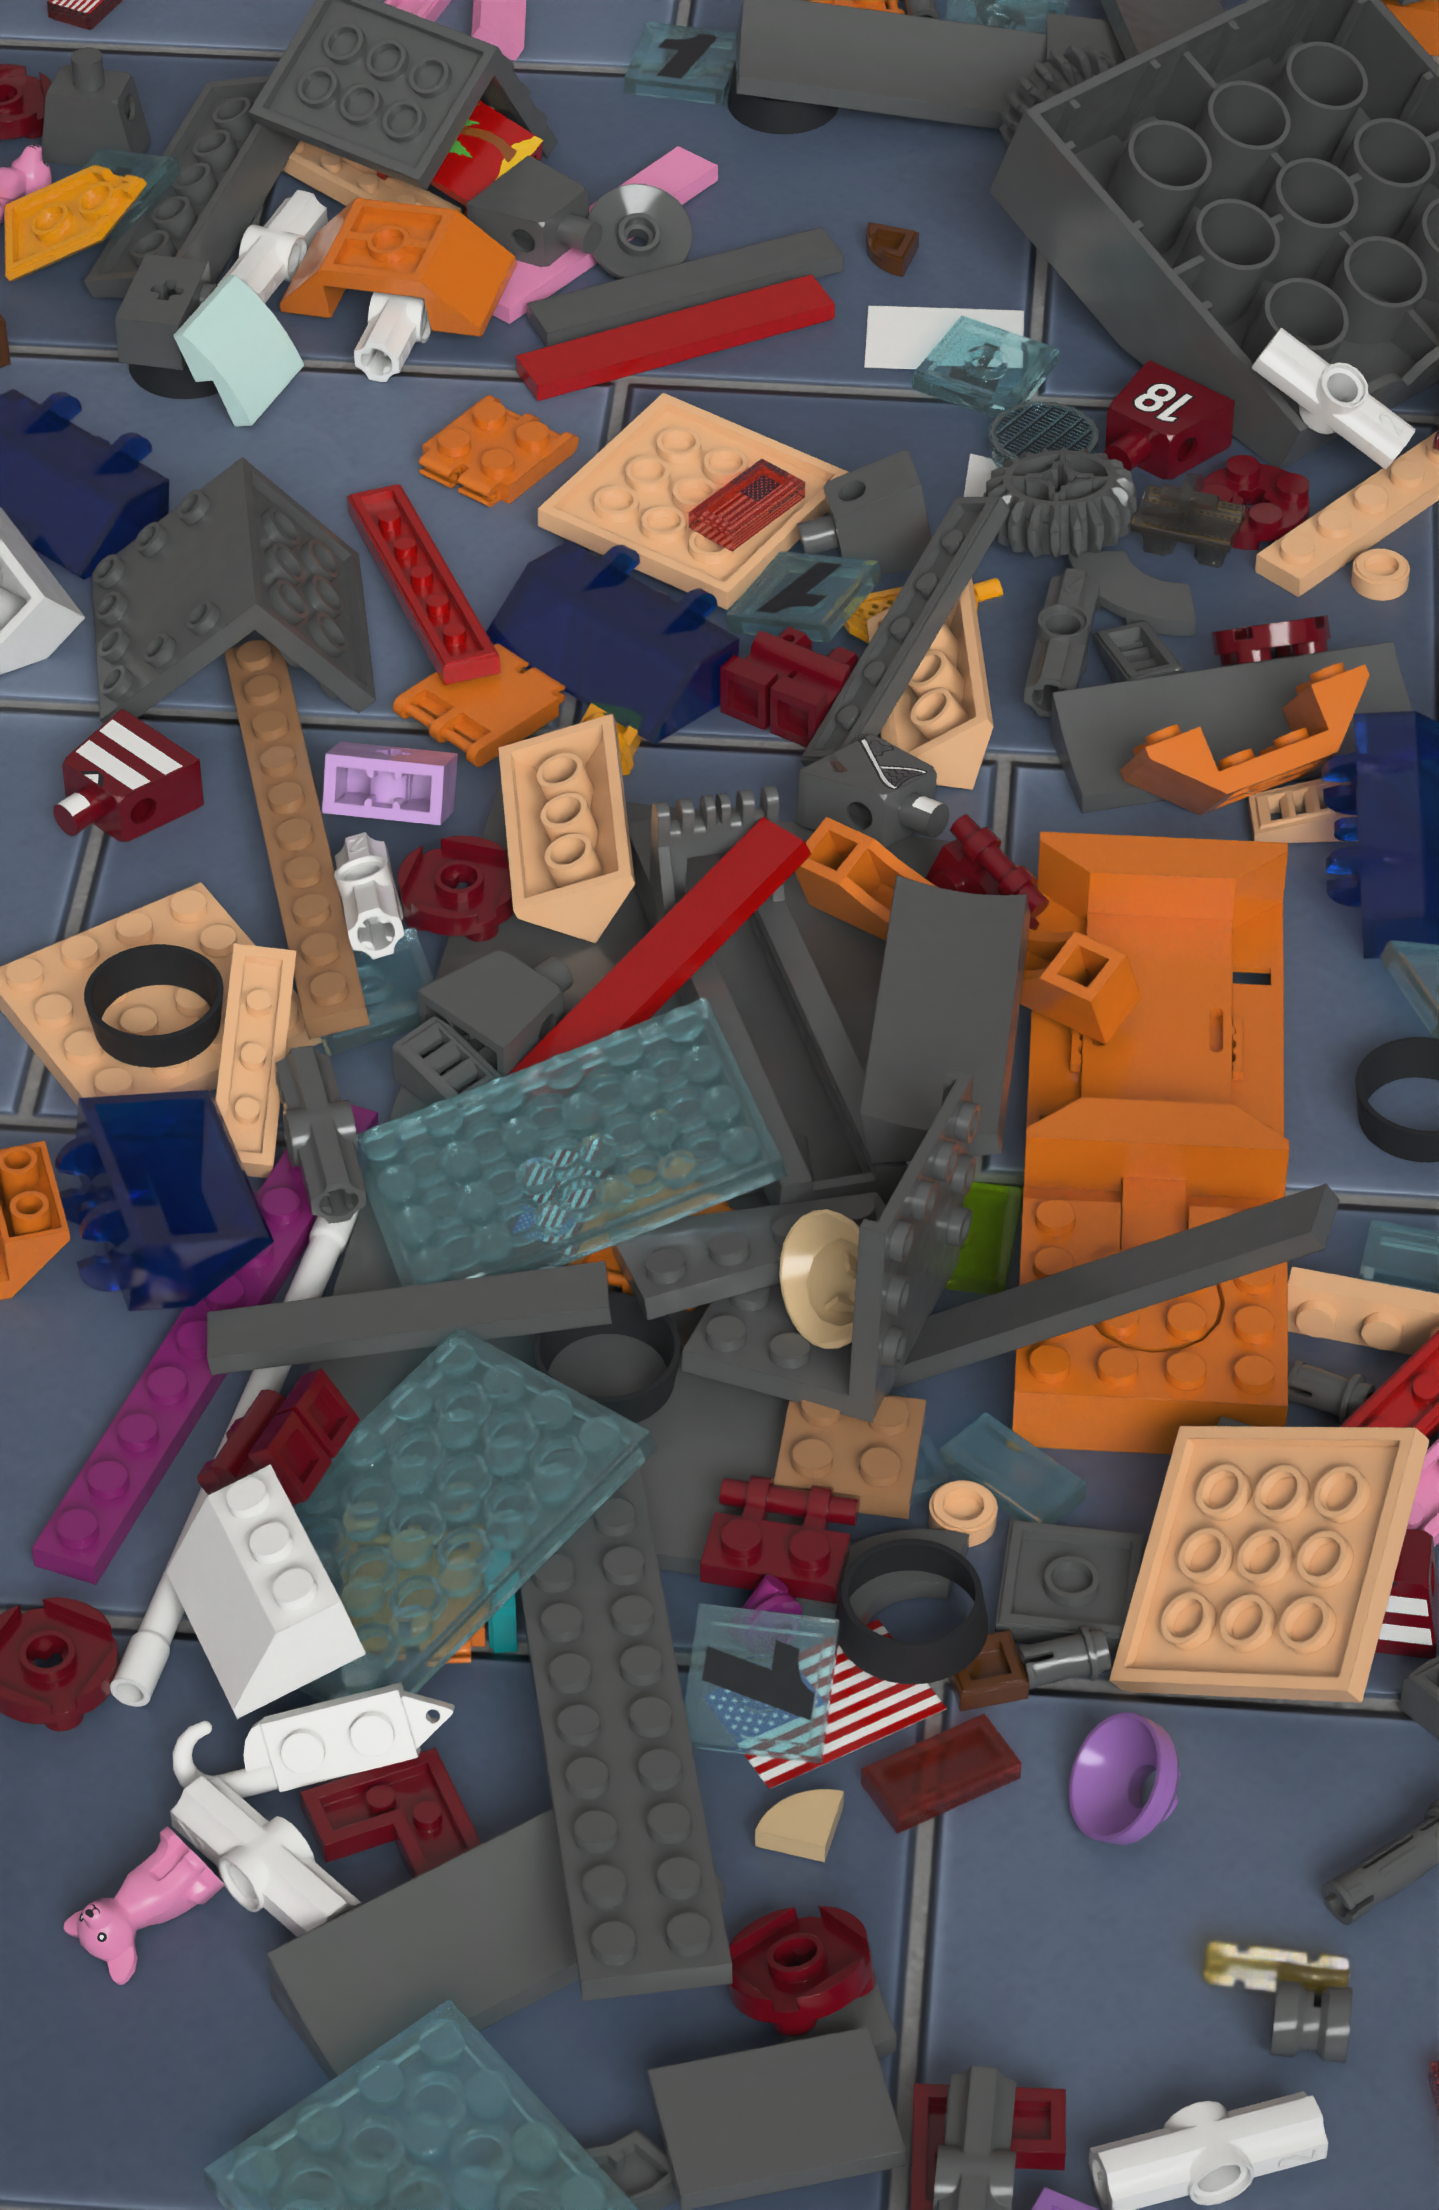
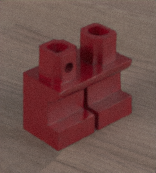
(784, 684)
(289, 1433)

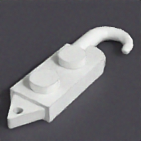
(322, 1741)

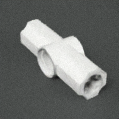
(276, 249)
(391, 332)
(1333, 398)
(369, 896)
(258, 1858)
(1208, 2152)

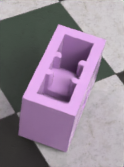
(389, 783)

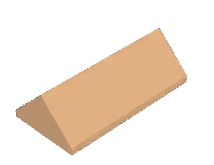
(947, 703)
(567, 828)

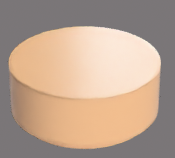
(1380, 574)
(965, 1509)

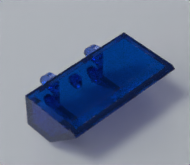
(73, 489)
(616, 638)
(1396, 828)
(160, 1197)

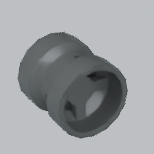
(1311, 2021)

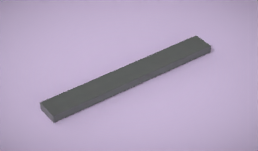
(1122, 1283)

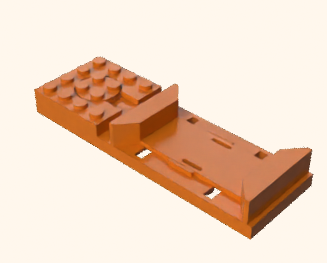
(1159, 1138)

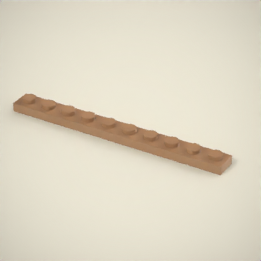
(296, 840)

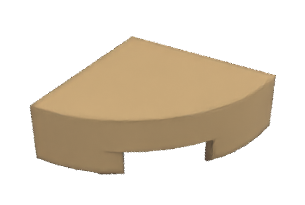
(802, 1824)

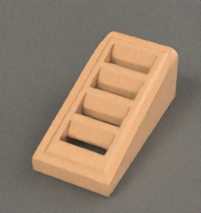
(1307, 797)

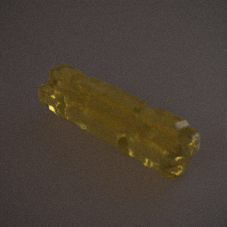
(1265, 1964)

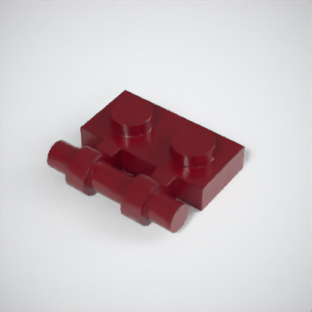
(980, 867)
(802, 1557)

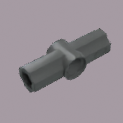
(1062, 638)
(320, 1134)
(976, 2161)

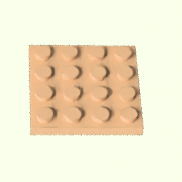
(662, 469)
(47, 1004)
(1270, 1562)

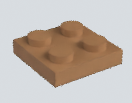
(854, 1455)

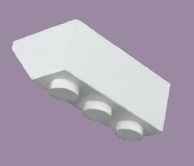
(33, 604)
(260, 1595)

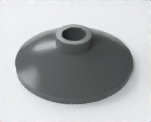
(646, 214)

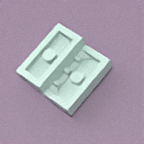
(239, 349)

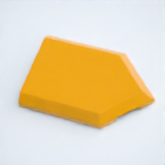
(65, 218)

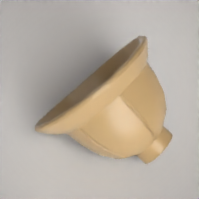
(820, 1277)

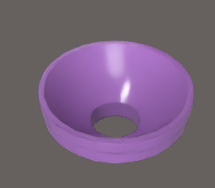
(1111, 1775)

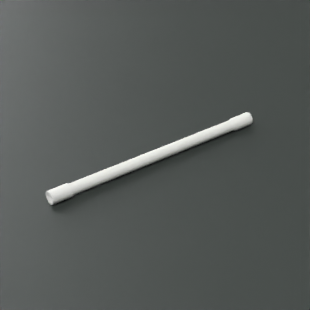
(150, 1646)

